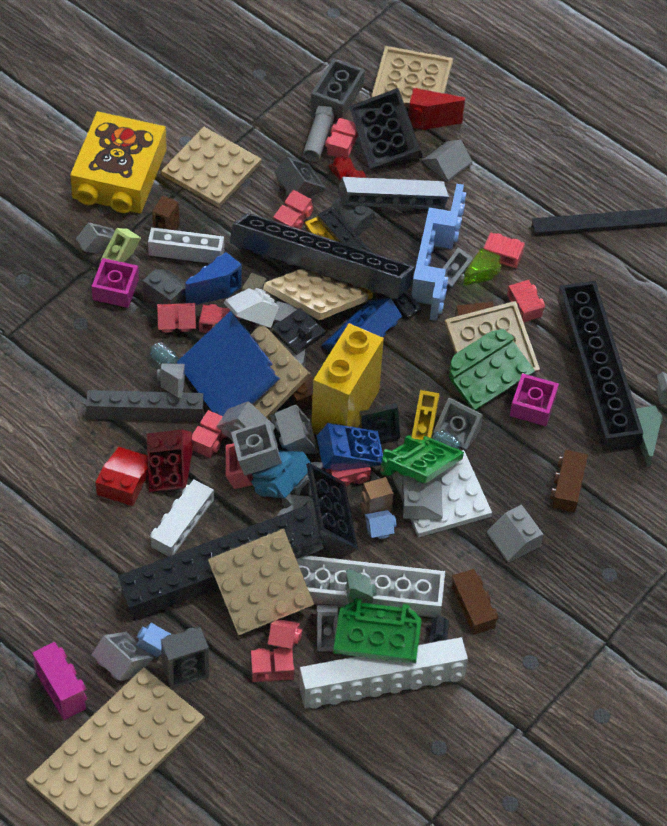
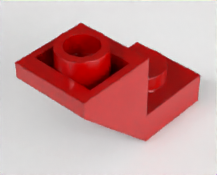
(344, 168)

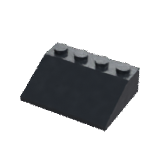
(385, 130)
(332, 512)

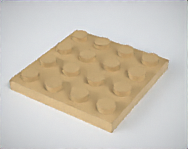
(411, 70)
(211, 167)
(315, 293)
(472, 326)
(286, 367)
(260, 581)

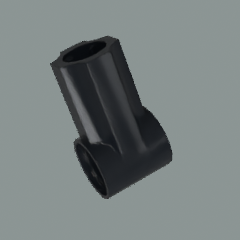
(439, 629)

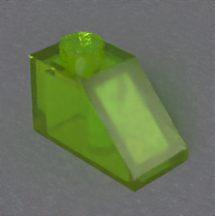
(482, 268)

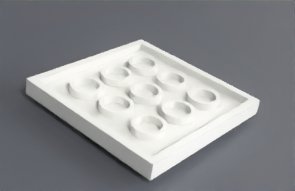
(461, 499)

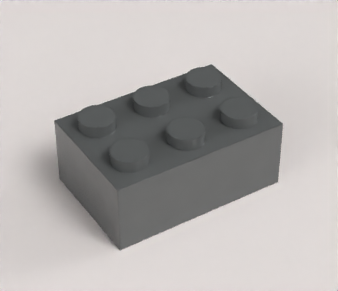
(338, 87)
(185, 657)

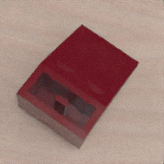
(169, 459)

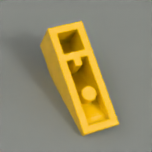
(425, 414)

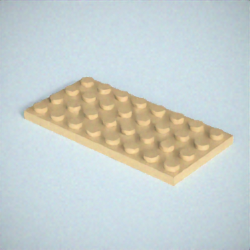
(115, 750)

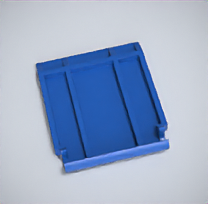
(228, 366)

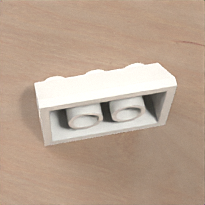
(253, 306)

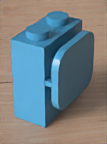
(281, 478)

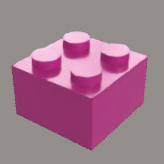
(115, 282)
(534, 399)

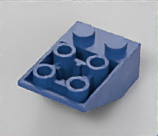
(215, 281)
(348, 447)

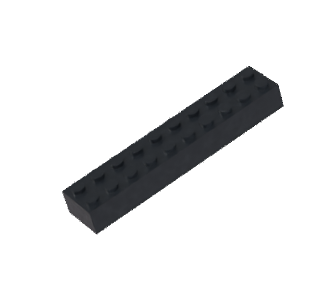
(322, 255)
(600, 366)
(189, 572)

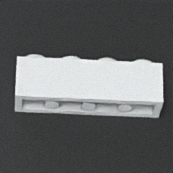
(185, 245)
(182, 518)

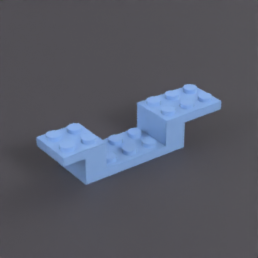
(439, 231)

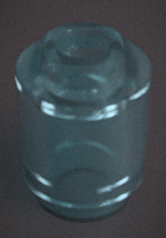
(163, 354)
(447, 438)

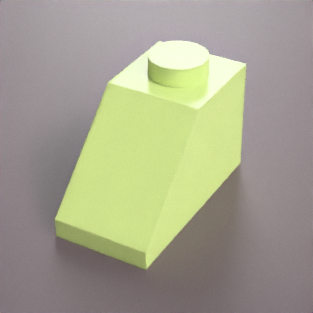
(121, 245)

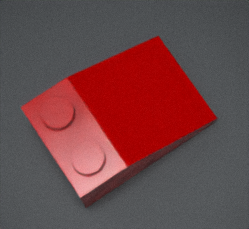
(435, 109)
(123, 476)

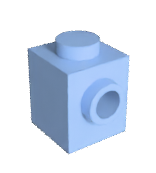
(380, 524)
(150, 639)

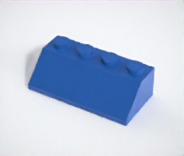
(374, 316)

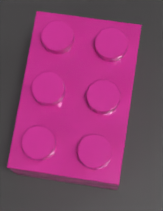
(60, 680)

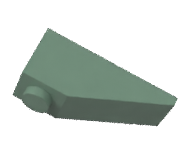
(650, 423)
(359, 587)

